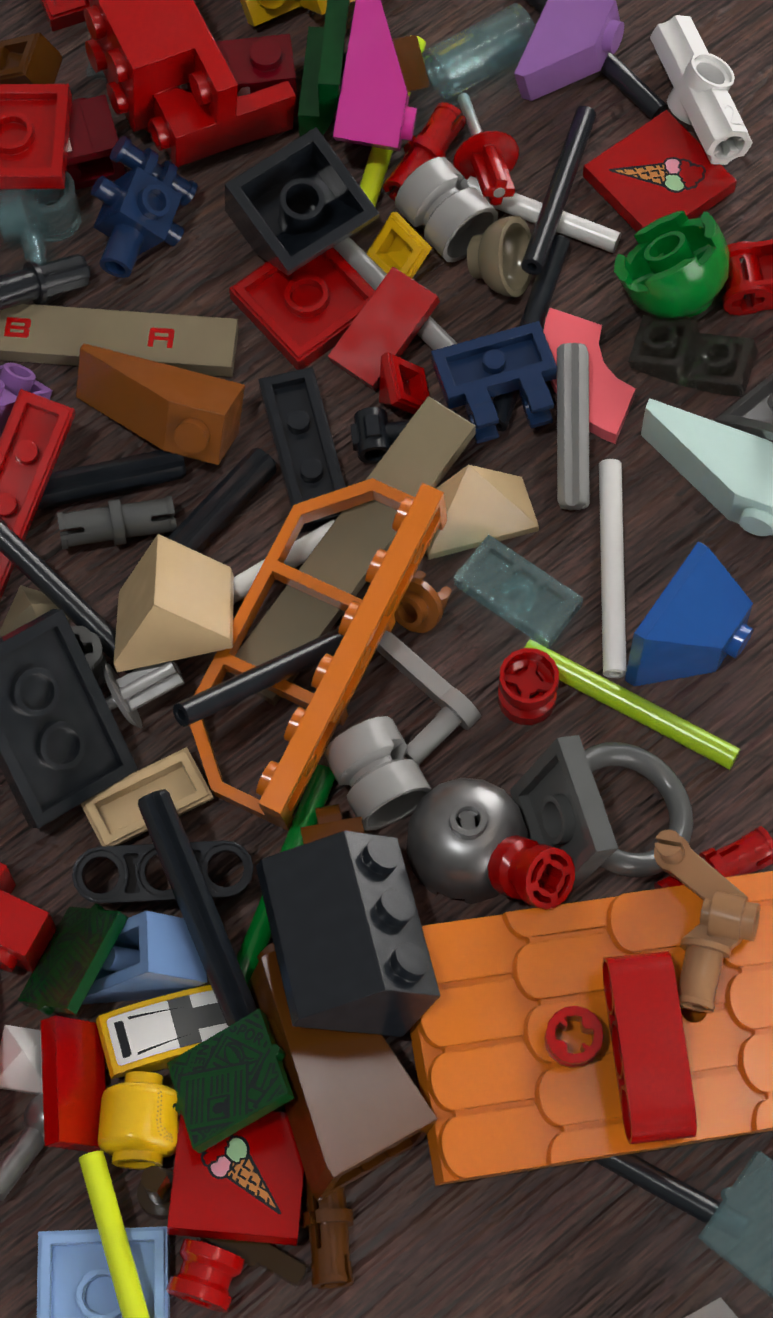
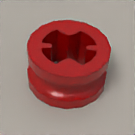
(588, 1024)

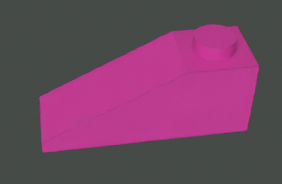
(373, 90)

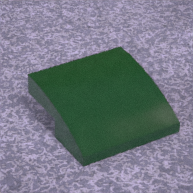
(323, 69)

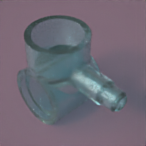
(29, 219)

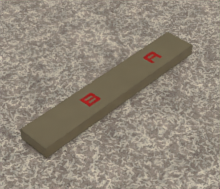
(58, 332)

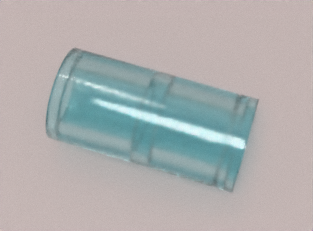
(478, 51)

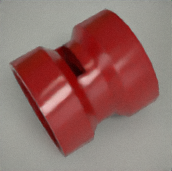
(528, 672)
(531, 872)

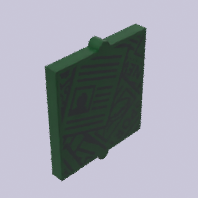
(72, 959)
(230, 1081)

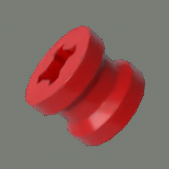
(205, 1275)

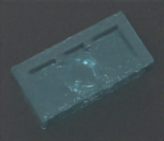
(518, 591)

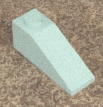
(719, 461)

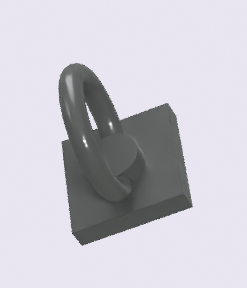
(568, 813)

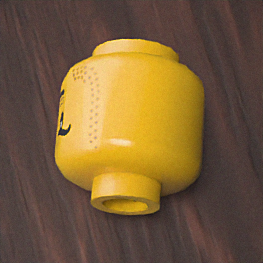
(139, 1121)

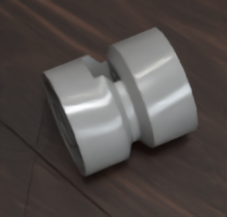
(444, 207)
(373, 764)

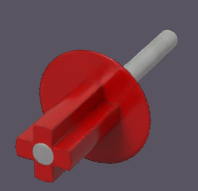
(486, 156)

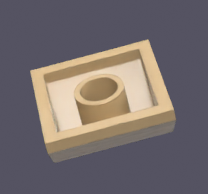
(173, 607)

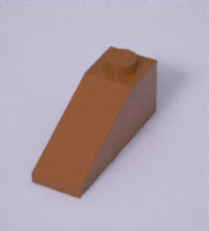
(162, 403)

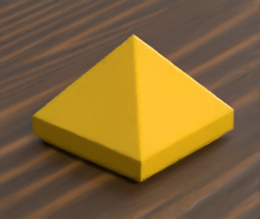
(399, 247)

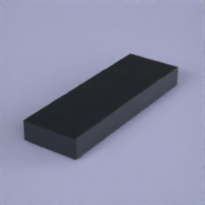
(301, 438)

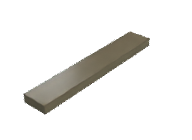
(343, 555)

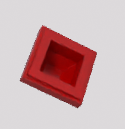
(402, 384)

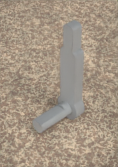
(455, 705)

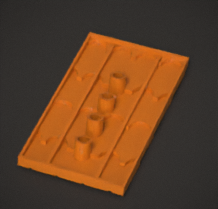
(505, 976)

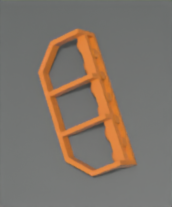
(335, 675)

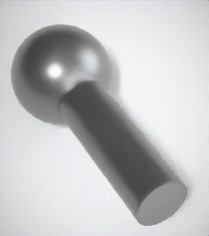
(24, 1148)

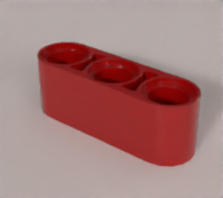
(649, 1047)

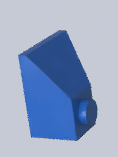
(691, 623)

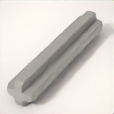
(573, 426)

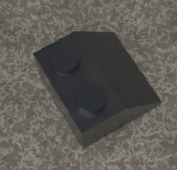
(297, 203)

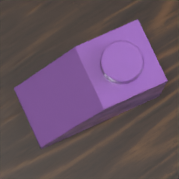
(568, 45)

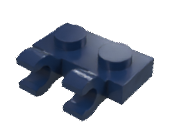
(495, 366)

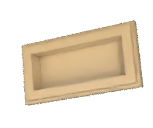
(116, 812)

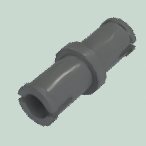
(116, 522)

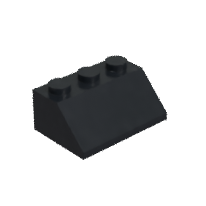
(348, 935)

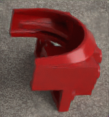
(161, 44)

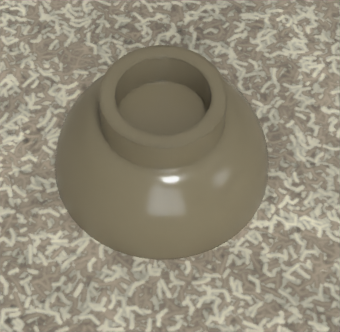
(499, 254)

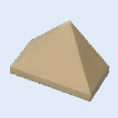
(482, 505)

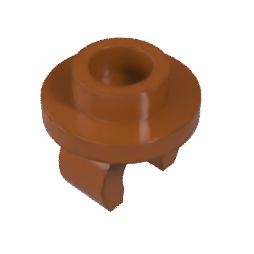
(421, 605)

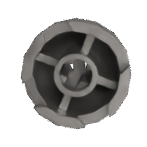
(456, 834)

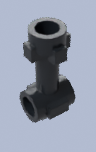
(373, 433)

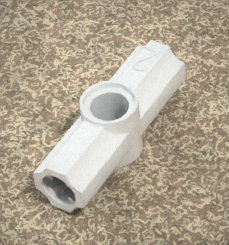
(701, 90)

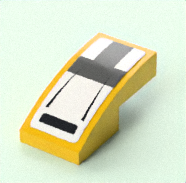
(158, 1030)

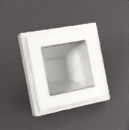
(21, 1060)

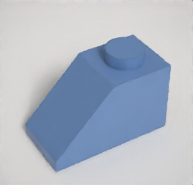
(148, 961)

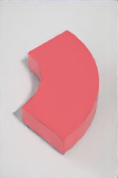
(608, 395)

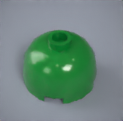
(675, 266)

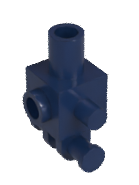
(139, 206)

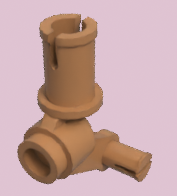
(723, 920)

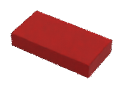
(382, 326)
(71, 1083)

